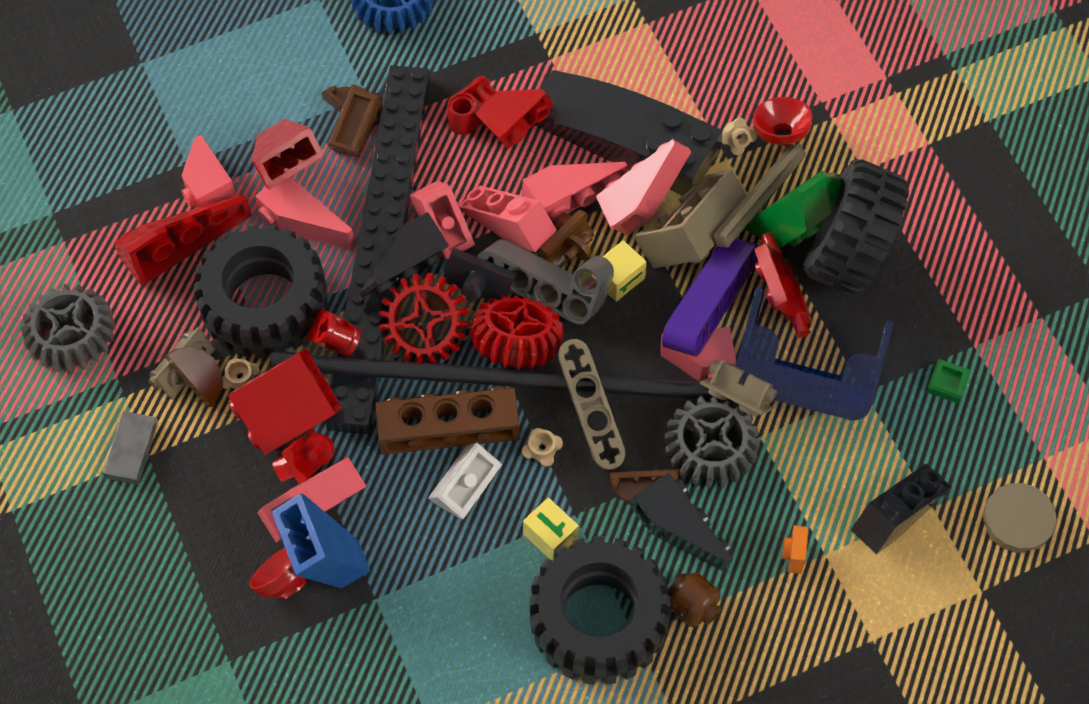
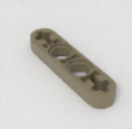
(585, 406)

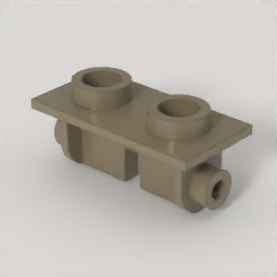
(166, 376)
(750, 396)

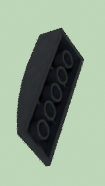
(626, 125)

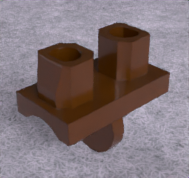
(569, 240)

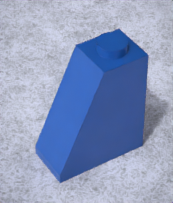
(318, 544)

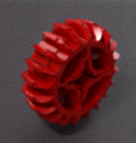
(421, 303)
(516, 332)

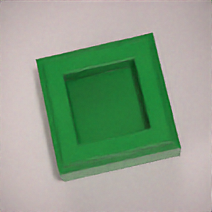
(948, 381)

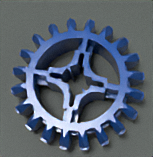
(392, 13)

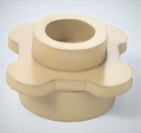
(731, 132)
(239, 366)
(542, 437)

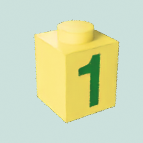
(628, 269)
(550, 528)

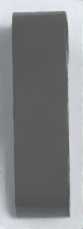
(543, 275)

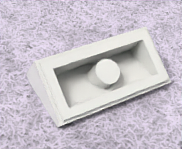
(465, 480)

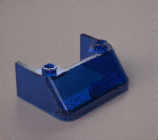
(806, 387)

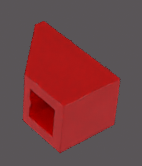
(514, 113)

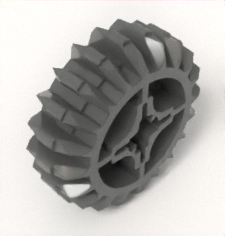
(69, 339)
(728, 459)

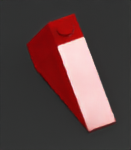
(167, 241)

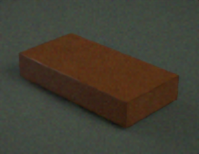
(355, 122)

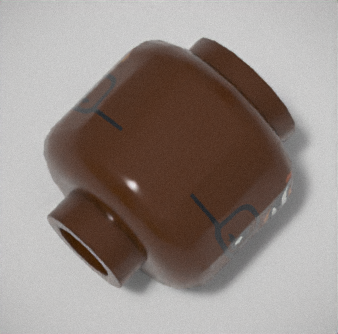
(694, 599)

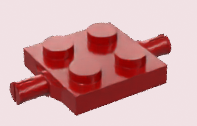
(783, 286)

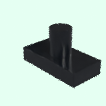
(477, 276)

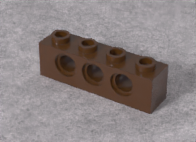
(432, 433)

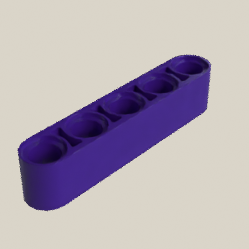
(709, 298)

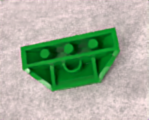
(799, 211)

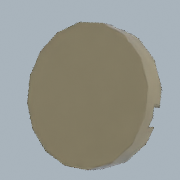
(1019, 517)

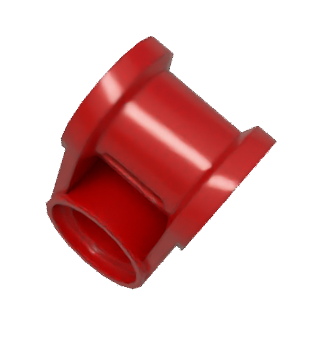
(466, 103)
(333, 333)

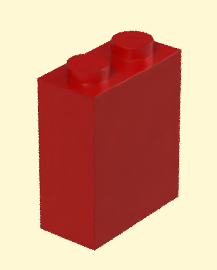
(284, 402)

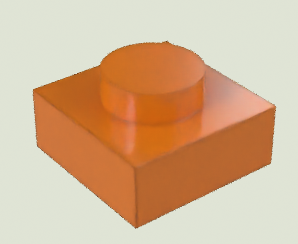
(795, 549)

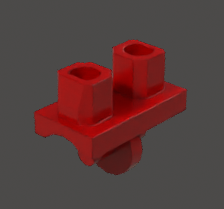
(304, 456)

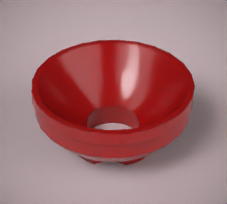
(782, 114)
(276, 578)

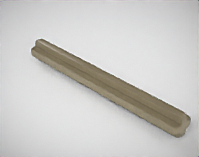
(759, 195)

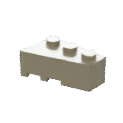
(689, 229)

